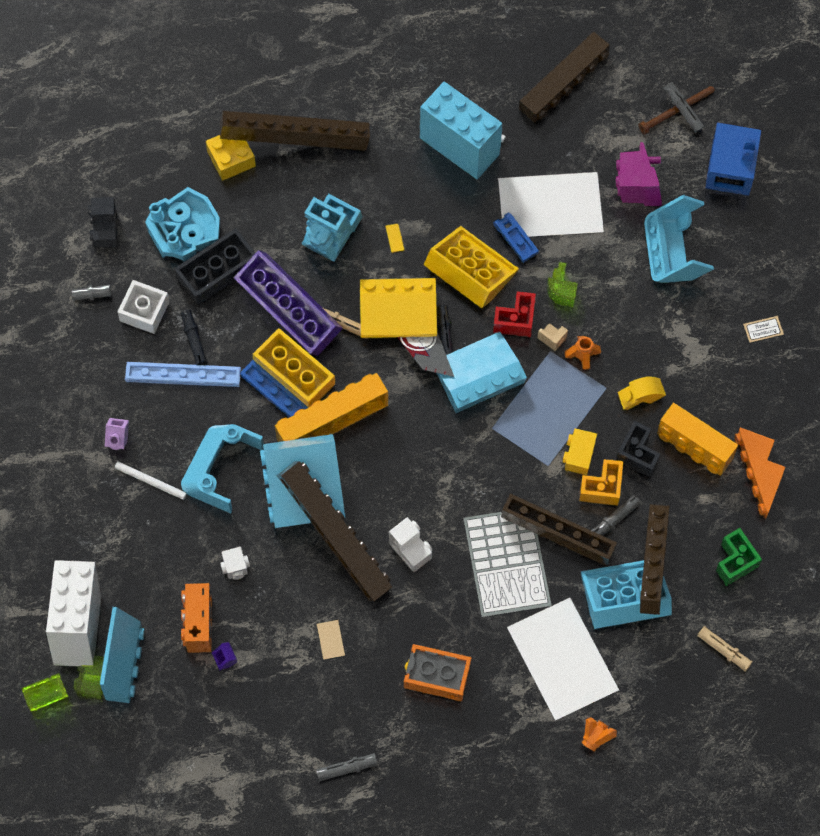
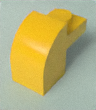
(641, 390)

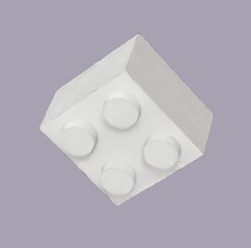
(143, 306)

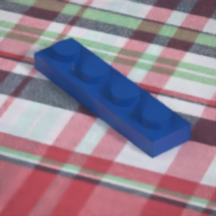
(272, 389)

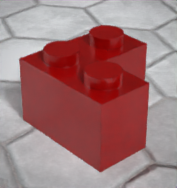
(517, 320)

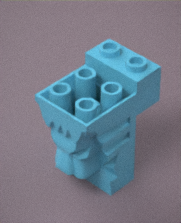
(329, 225)

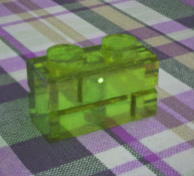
(44, 692)

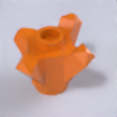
(583, 351)
(597, 734)

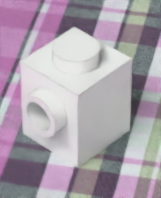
(234, 563)

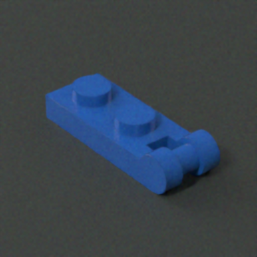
(516, 237)

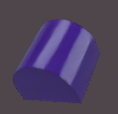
(224, 656)

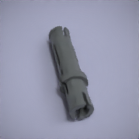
(683, 107)
(609, 523)
(349, 766)

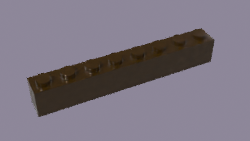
(294, 130)
(334, 530)

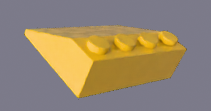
(470, 266)
(398, 308)

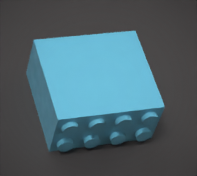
(460, 130)
(320, 458)

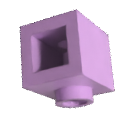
(116, 433)

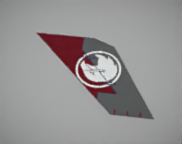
(428, 353)

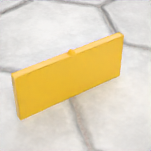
(394, 238)

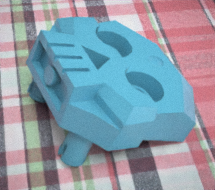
(172, 231)

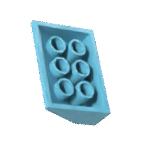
(481, 372)
(615, 595)
(121, 656)

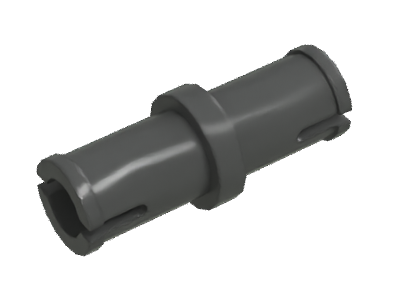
(91, 292)

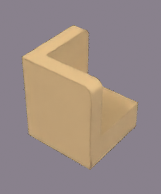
(552, 337)

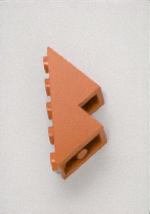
(763, 473)

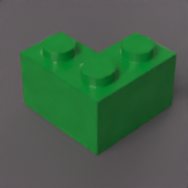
(741, 559)

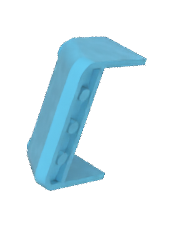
(666, 242)
(197, 480)

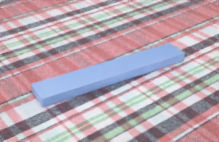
(183, 374)

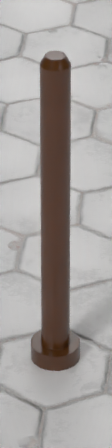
(644, 127)

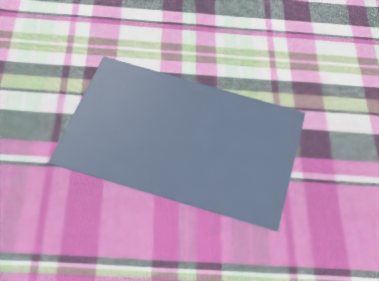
(549, 408)

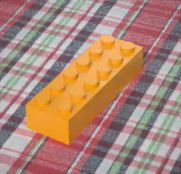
(336, 411)

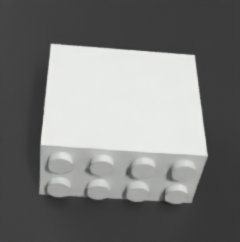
(73, 613)

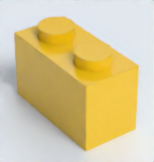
(580, 451)

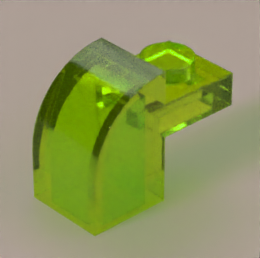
(560, 290)

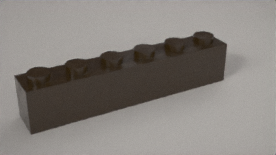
(564, 77)
(558, 529)
(654, 559)

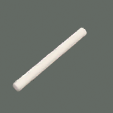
(150, 480)

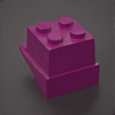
(637, 179)

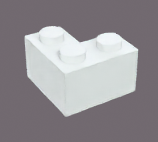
(407, 543)

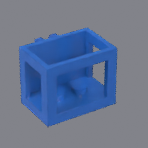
(733, 157)

